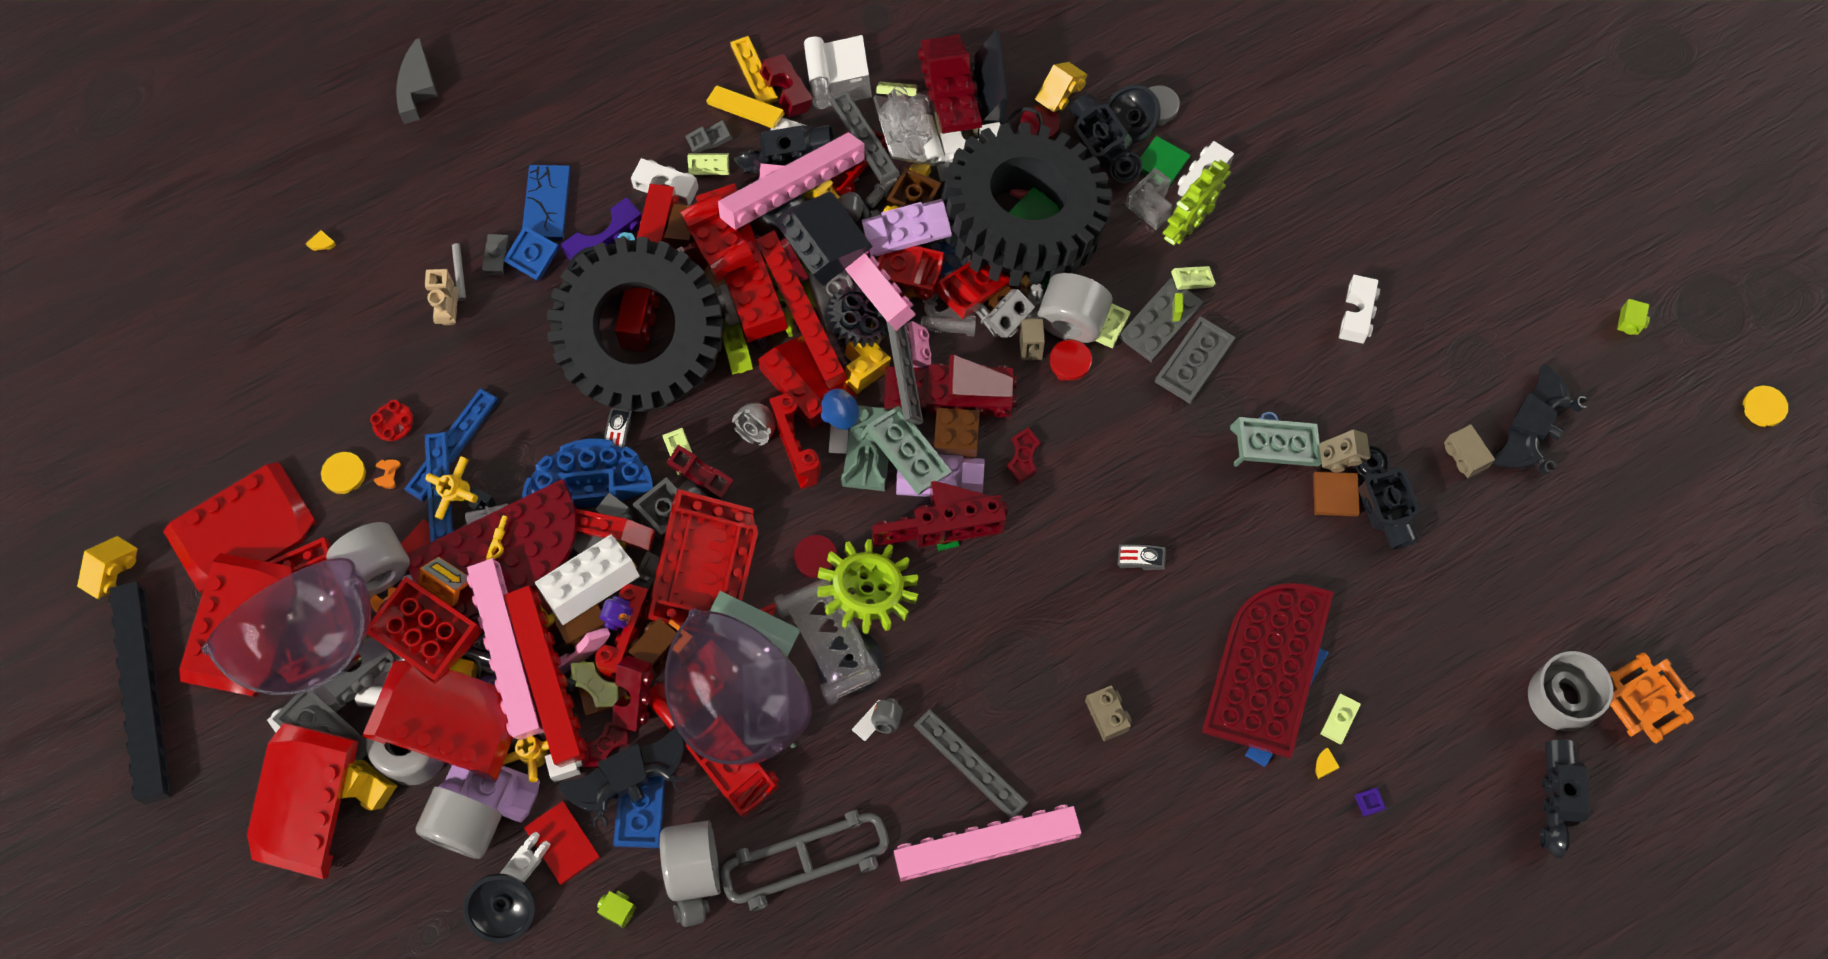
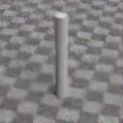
(459, 272)

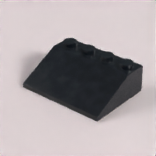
(990, 81)
(823, 236)

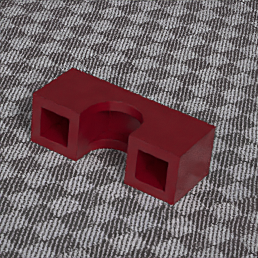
(779, 72)
(699, 472)
(635, 677)

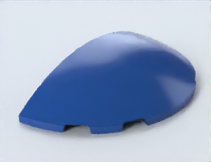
(592, 471)

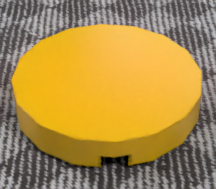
(1765, 406)
(343, 472)

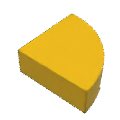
(320, 242)
(1325, 764)

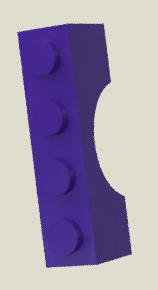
(624, 219)

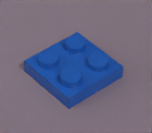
(531, 253)

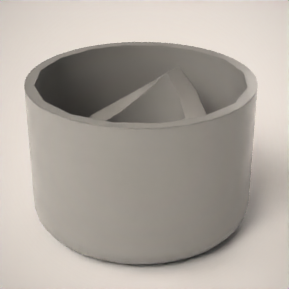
(1074, 307)
(375, 553)
(1586, 677)
(404, 770)
(458, 823)
(689, 861)

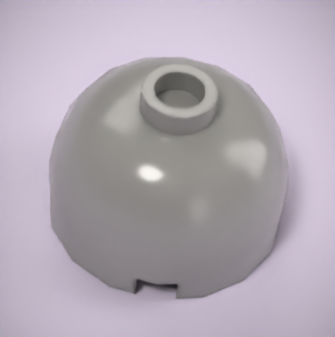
(755, 423)

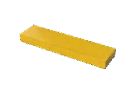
(751, 67)
(745, 107)

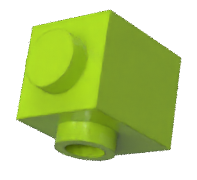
(1633, 317)
(616, 908)

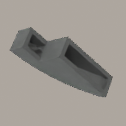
(414, 82)

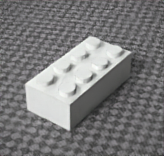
(587, 579)

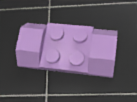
(907, 227)
(965, 473)
(509, 795)

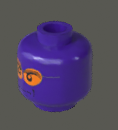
(616, 613)

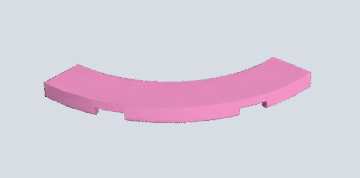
(585, 648)

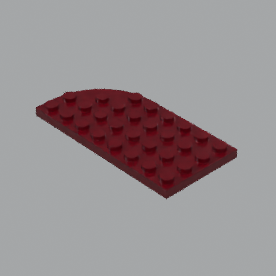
(535, 542)
(1269, 668)

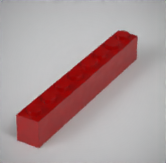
(801, 310)
(545, 676)

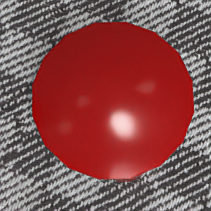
(392, 421)

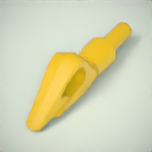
(496, 542)

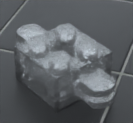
(905, 123)

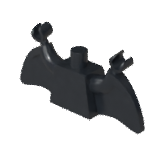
(1535, 422)
(627, 774)

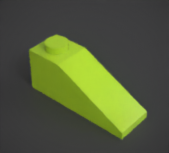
(736, 348)

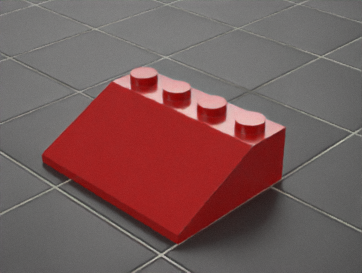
(795, 372)
(423, 629)

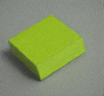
(1177, 307)

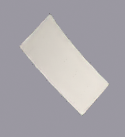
(838, 440)

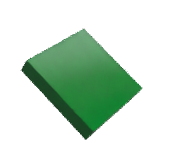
(1165, 158)

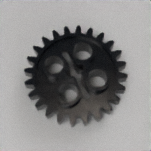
(856, 318)

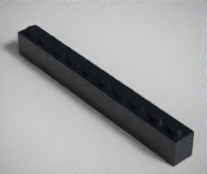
(140, 693)

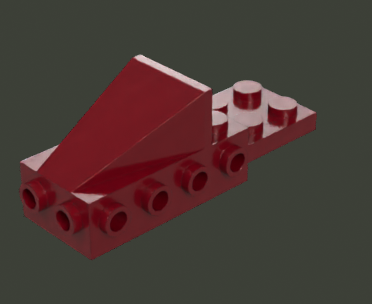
(950, 83)
(959, 386)
(953, 517)

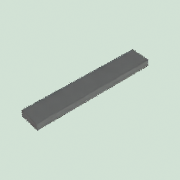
(859, 127)
(905, 375)
(970, 764)

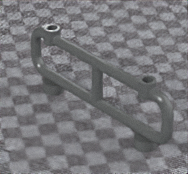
(757, 898)

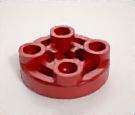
(1070, 360)

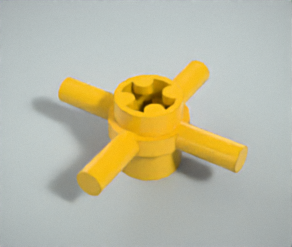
(452, 487)
(531, 752)

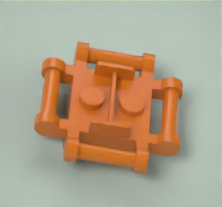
(1650, 698)

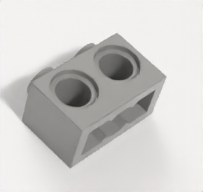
(1006, 309)

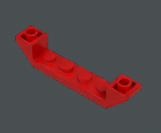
(622, 529)

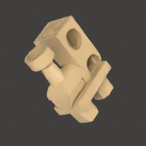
(443, 296)

